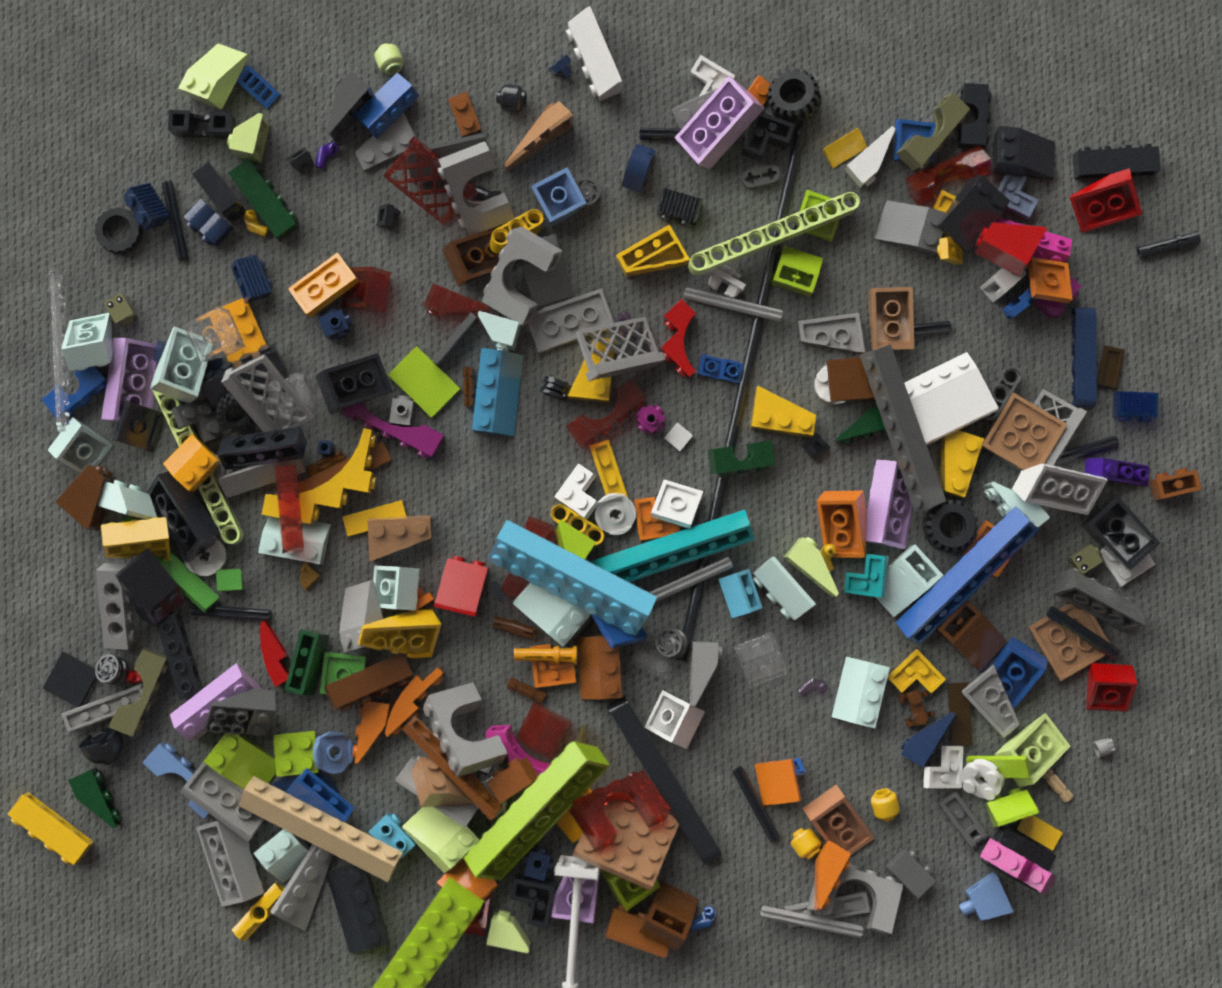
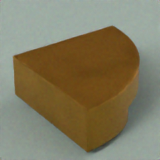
(308, 576)

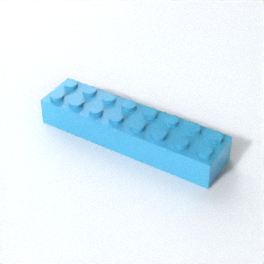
(571, 578)

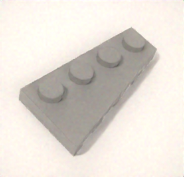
(302, 890)

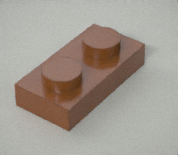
(464, 114)

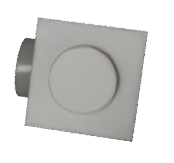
(402, 411)

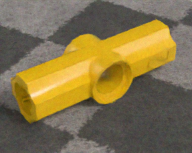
(251, 920)

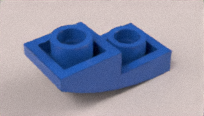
(720, 369)

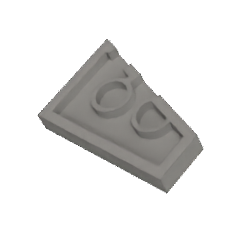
(387, 145)
(835, 332)
(992, 701)

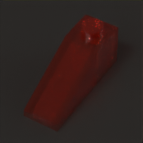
(449, 303)

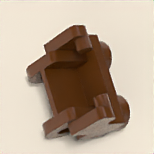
(916, 706)

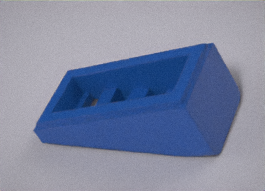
(246, 72)

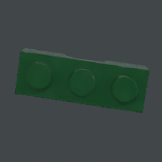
(759, 456)

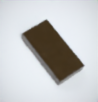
(1110, 367)

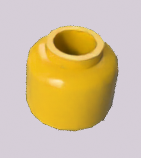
(885, 805)
(806, 843)

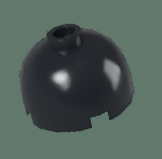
(102, 747)

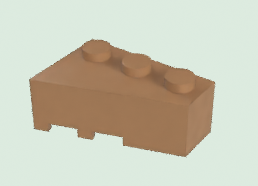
(396, 533)

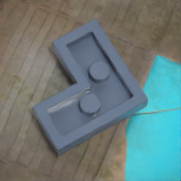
(1019, 202)

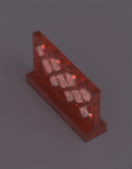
(431, 160)

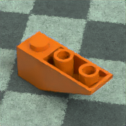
(373, 722)
(828, 867)

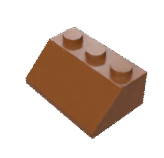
(598, 669)
(625, 928)

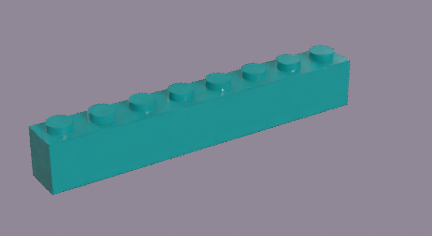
(678, 547)

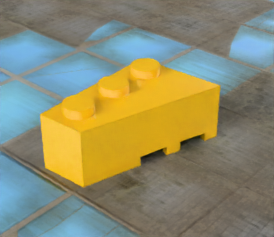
(593, 390)
(780, 415)

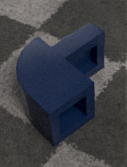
(638, 168)

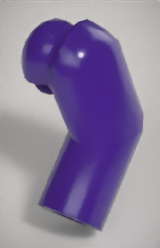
(325, 152)

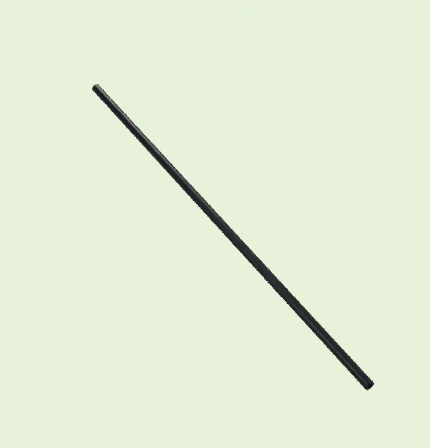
(747, 368)

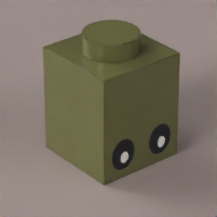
(121, 310)
(1085, 558)

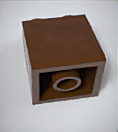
(83, 494)

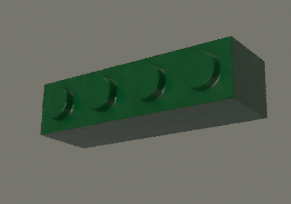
(262, 198)

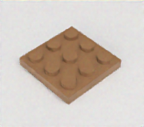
(1023, 433)
(1062, 648)

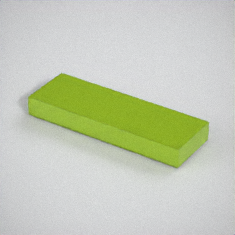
(1007, 765)

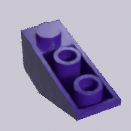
(1118, 471)

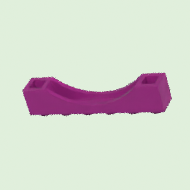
(421, 438)

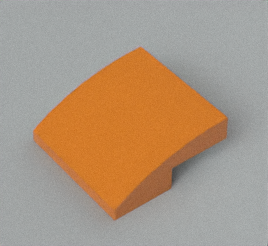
(778, 782)
(463, 875)

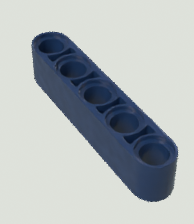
(1084, 351)

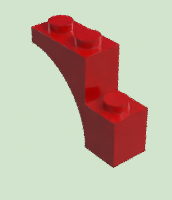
(678, 319)

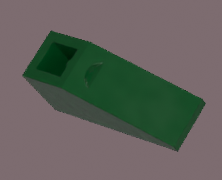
(864, 426)
(92, 793)

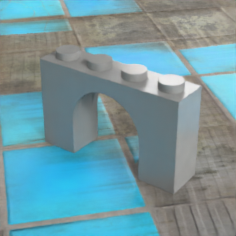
(458, 170)
(500, 291)
(462, 754)
(884, 894)

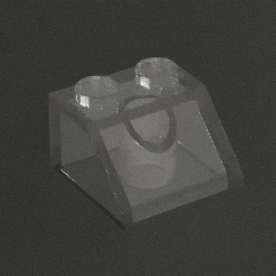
(214, 335)

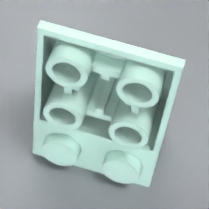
(1008, 499)
(908, 579)

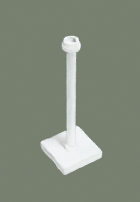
(579, 869)

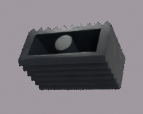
(679, 207)

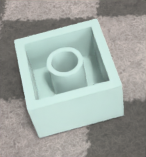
(396, 587)

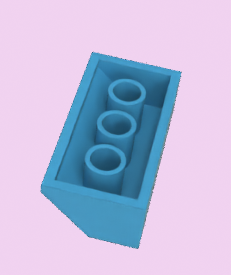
(497, 392)

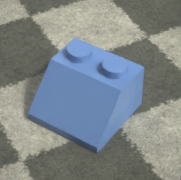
(558, 196)

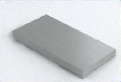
(558, 323)
(221, 800)

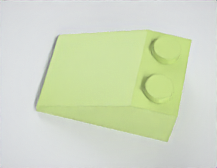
(214, 76)
(811, 563)
(1040, 743)
(439, 837)

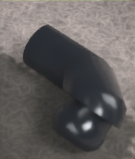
(484, 194)

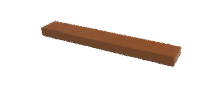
(379, 457)
(467, 783)

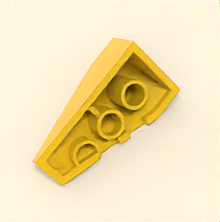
(406, 633)

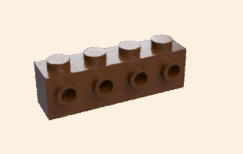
(368, 683)

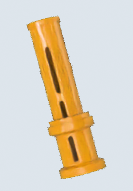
(556, 655)

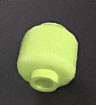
(389, 59)

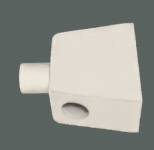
(1000, 283)

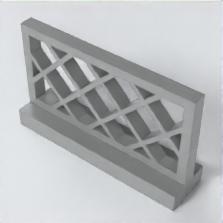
(627, 363)
(255, 404)
(1073, 424)

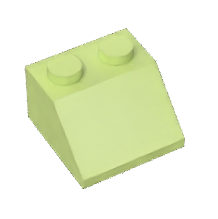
(250, 138)
(507, 933)

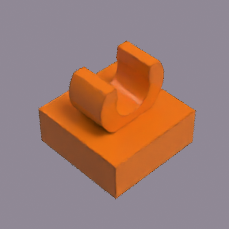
(423, 599)

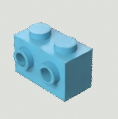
(740, 596)
(390, 832)

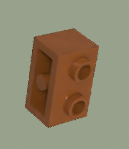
(1180, 483)
(513, 779)

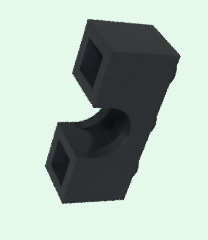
(977, 99)
(187, 124)

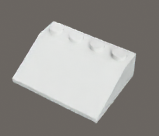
(949, 398)

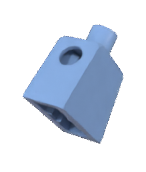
(986, 899)

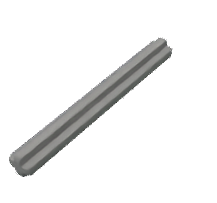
(733, 304)
(692, 579)
(811, 921)

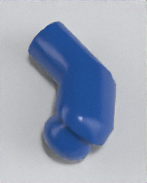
(705, 920)

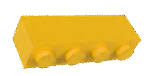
(50, 829)

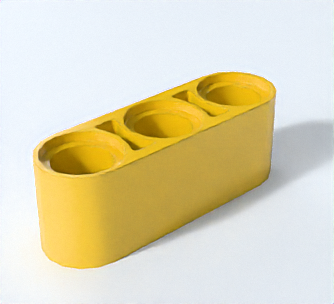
(522, 220)
(571, 516)

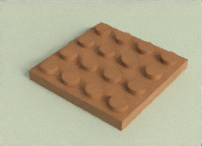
(637, 848)

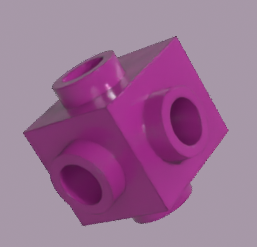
(650, 427)

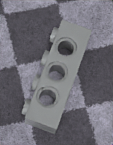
(113, 635)

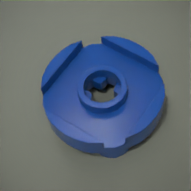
(1018, 304)

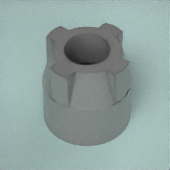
(1105, 747)

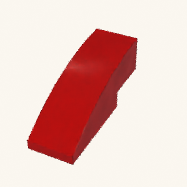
(273, 654)

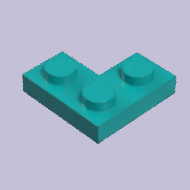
(873, 581)

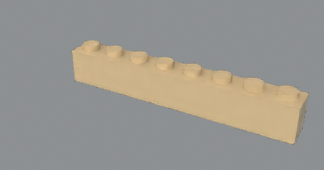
(320, 829)

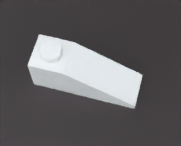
(867, 163)

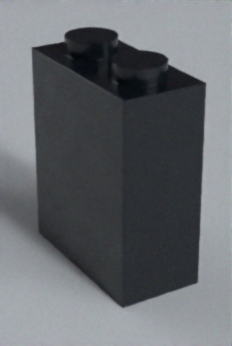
(219, 192)

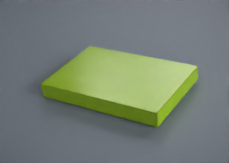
(424, 382)

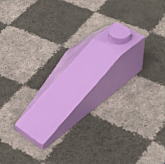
(589, 898)

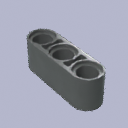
(1006, 388)

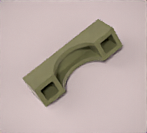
(947, 115)
(149, 667)

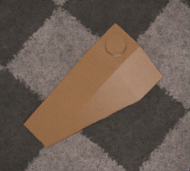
(551, 124)

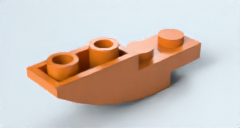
(405, 706)

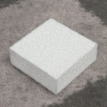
(678, 436)

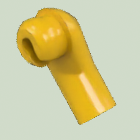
(253, 225)
(827, 552)

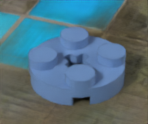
(322, 748)

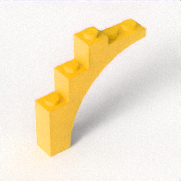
(332, 493)

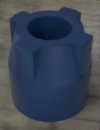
(330, 451)

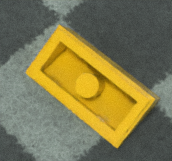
(845, 148)

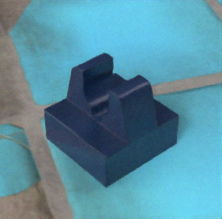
(561, 66)

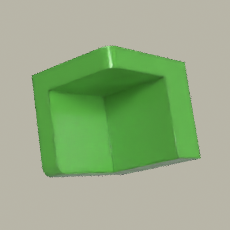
(229, 580)

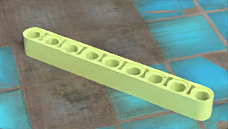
(780, 226)
(206, 490)

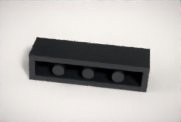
(1106, 161)
(212, 380)

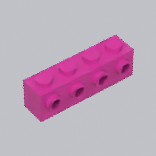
(1050, 247)

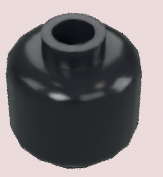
(511, 98)

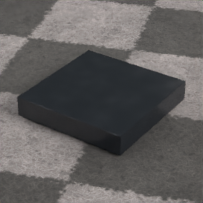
(138, 426)
(70, 679)

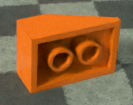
(843, 522)

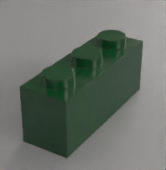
(307, 662)

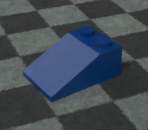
(1018, 669)

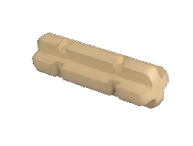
(1057, 785)

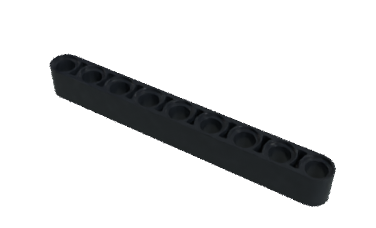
(664, 780)

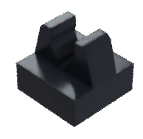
(299, 157)
(385, 216)
(815, 446)

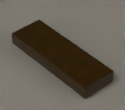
(957, 703)

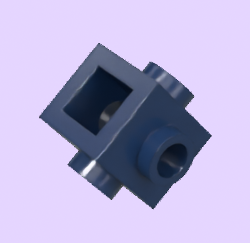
(328, 324)
(534, 870)

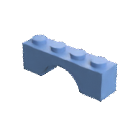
(165, 760)

